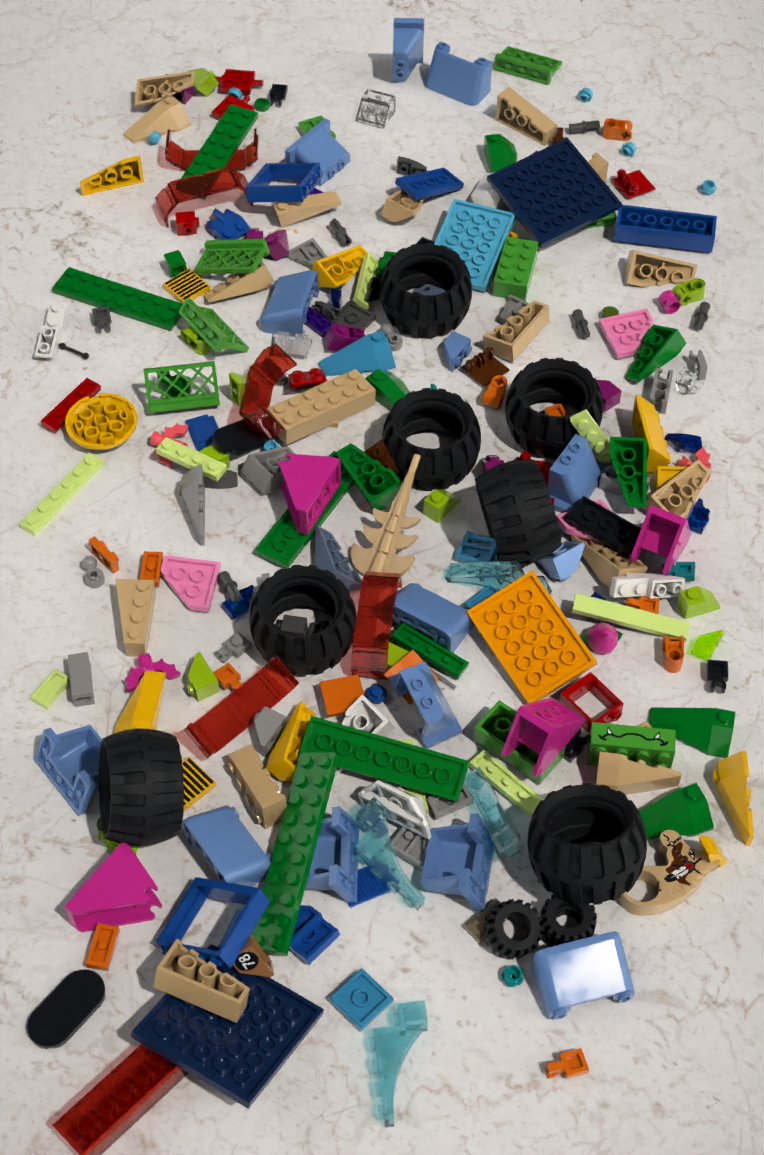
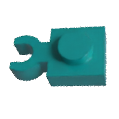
(684, 570)

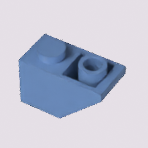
(456, 349)

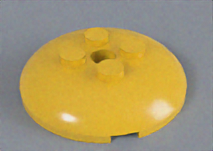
(101, 421)

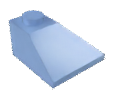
(563, 561)

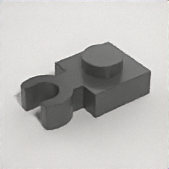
(102, 318)

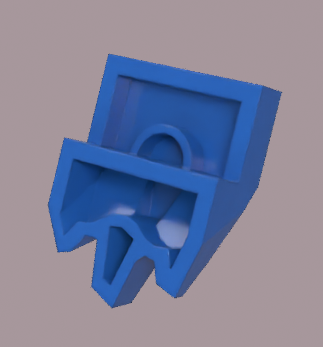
(227, 225)
(311, 934)

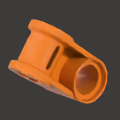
(616, 128)
(495, 392)
(673, 653)

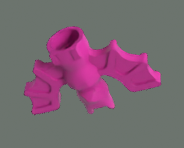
(146, 664)

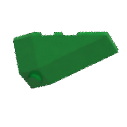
(499, 152)
(658, 348)
(388, 387)
(630, 466)
(372, 479)
(700, 727)
(680, 811)

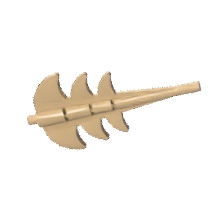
(388, 538)

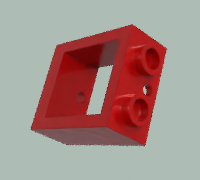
(593, 684)

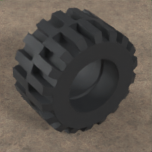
(525, 917)
(556, 933)

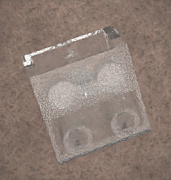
(376, 108)
(295, 346)

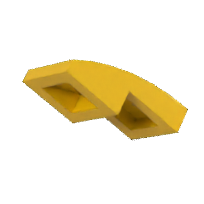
(712, 850)

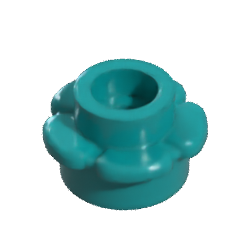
(512, 970)

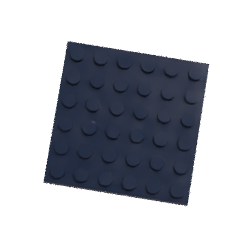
(554, 192)
(226, 1054)

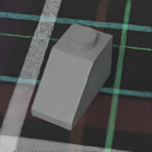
(268, 728)

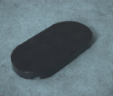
(238, 438)
(66, 1009)

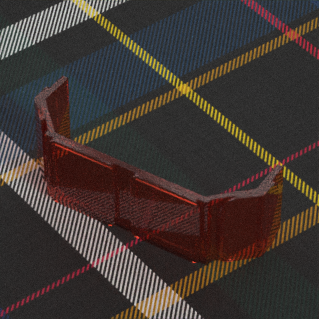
(182, 158)
(197, 187)
(259, 385)
(374, 624)
(238, 709)

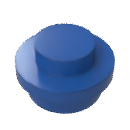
(377, 694)

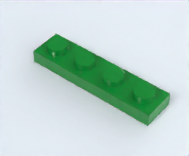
(430, 651)

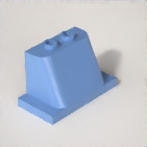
(407, 46)
(320, 147)
(574, 474)
(429, 699)
(72, 763)
(334, 857)
(460, 861)

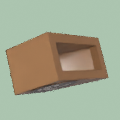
(254, 960)

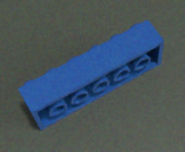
(665, 228)

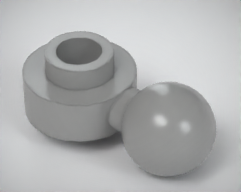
(388, 332)
(90, 563)

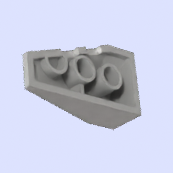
(193, 495)

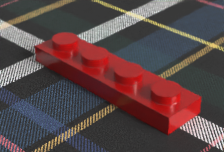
(56, 418)

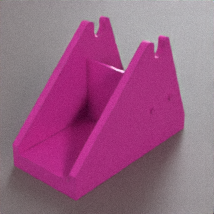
(309, 487)
(664, 535)
(544, 728)
(114, 894)

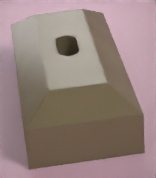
(475, 925)

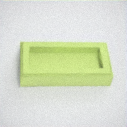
(50, 689)

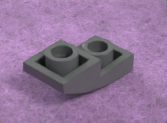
(409, 166)
(228, 480)

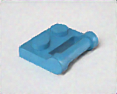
(472, 552)

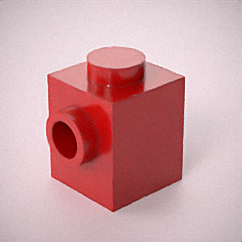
(186, 223)

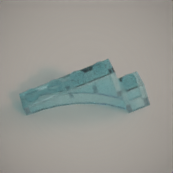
(488, 574)
(496, 818)
(377, 853)
(391, 1048)

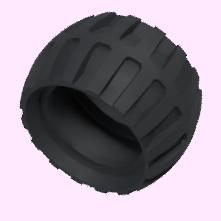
(426, 314)
(550, 381)
(438, 412)
(518, 511)
(297, 588)
(140, 787)
(587, 871)

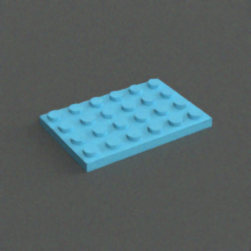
(477, 237)

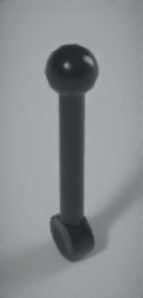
(62, 346)

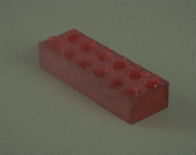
(117, 1102)

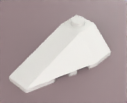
(366, 717)

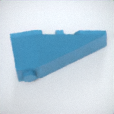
(365, 354)

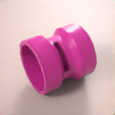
(669, 302)

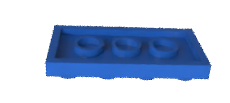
(429, 183)

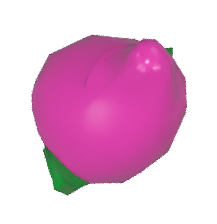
(602, 638)

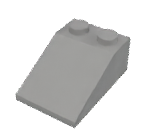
(264, 470)

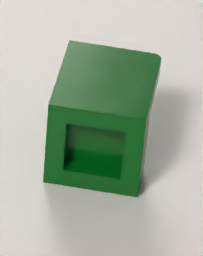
(175, 263)

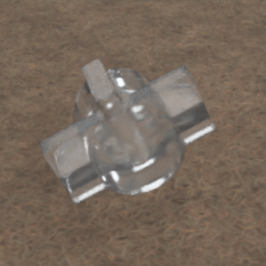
(687, 382)

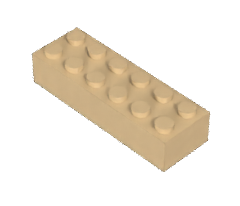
(322, 405)

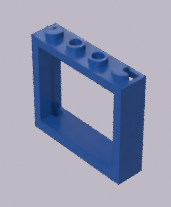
(259, 191)
(201, 889)

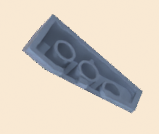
(331, 559)

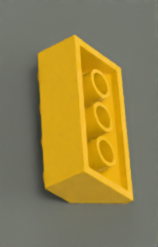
(646, 425)

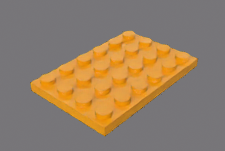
(531, 638)

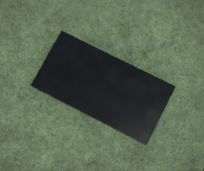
(604, 525)

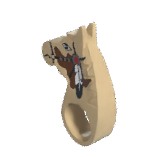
(676, 880)

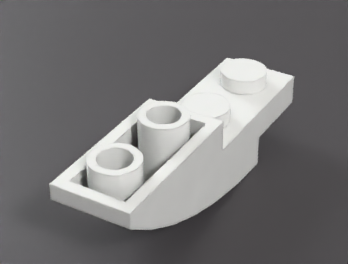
(53, 330)
(646, 585)

